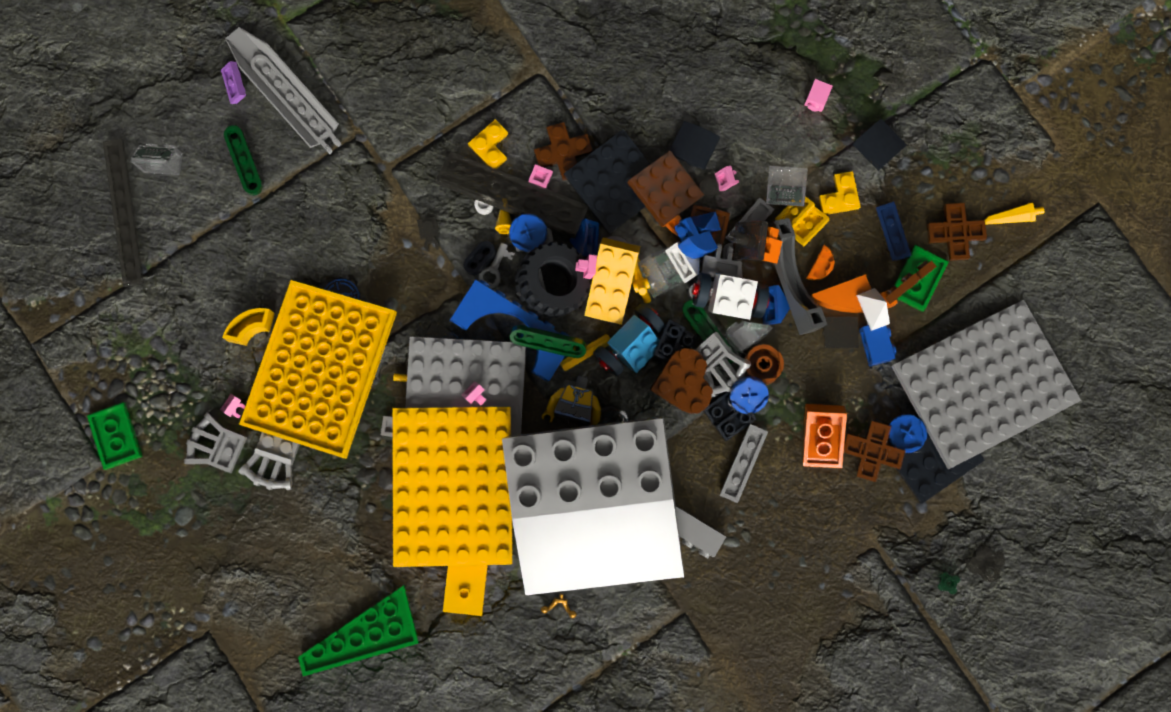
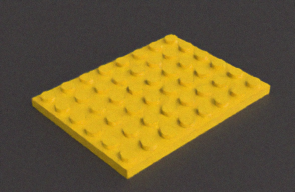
(318, 368)
(451, 487)

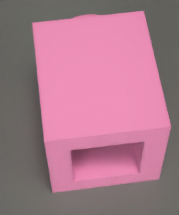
(818, 95)

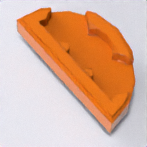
(823, 265)

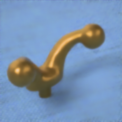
(560, 599)

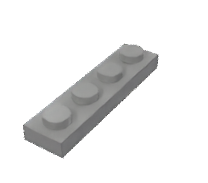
(743, 463)

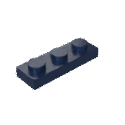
(893, 231)

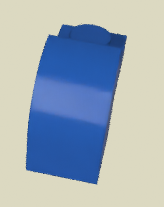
(692, 243)

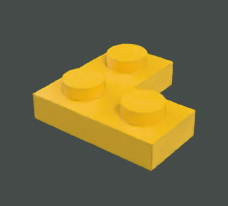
(485, 144)
(845, 198)

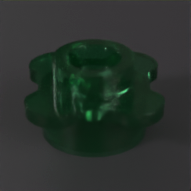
(943, 586)

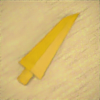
(1019, 214)

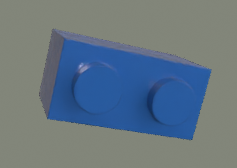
(877, 345)

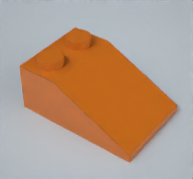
(824, 435)

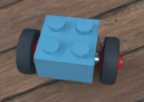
(633, 342)

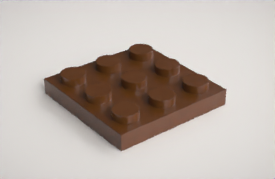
(665, 188)

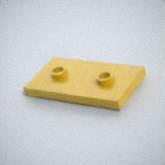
(465, 589)

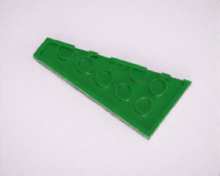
(374, 632)

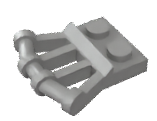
(714, 352)
(275, 449)
(225, 451)

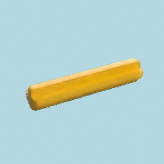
(570, 362)

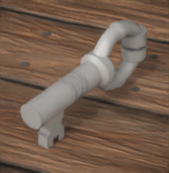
(502, 252)

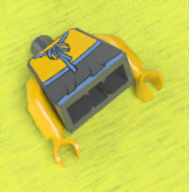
(575, 404)

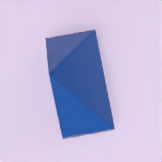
(706, 222)
(587, 238)
(777, 306)

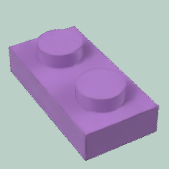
(233, 82)

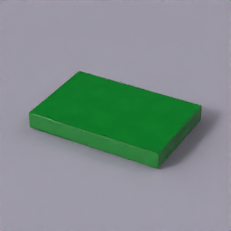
(921, 293)
(114, 436)

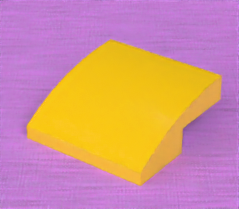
(805, 220)

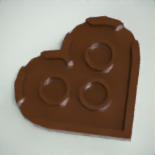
(683, 382)

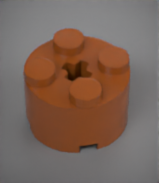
(769, 357)

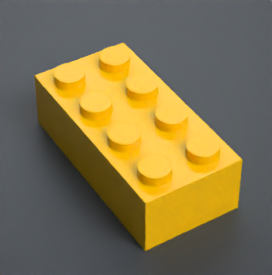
(612, 280)

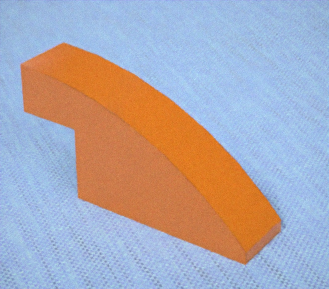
(843, 296)

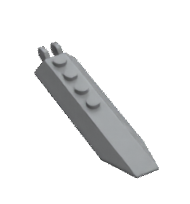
(283, 89)

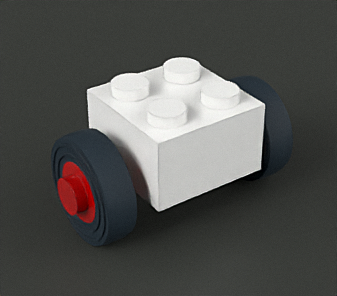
(731, 295)

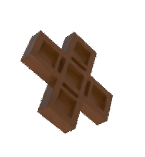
(562, 149)
(956, 231)
(909, 281)
(874, 451)

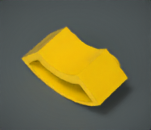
(248, 324)

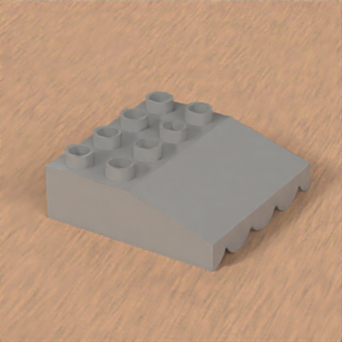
(593, 505)

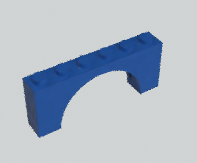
(483, 301)

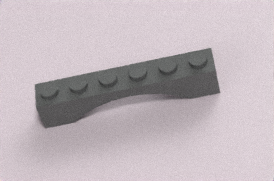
(805, 311)

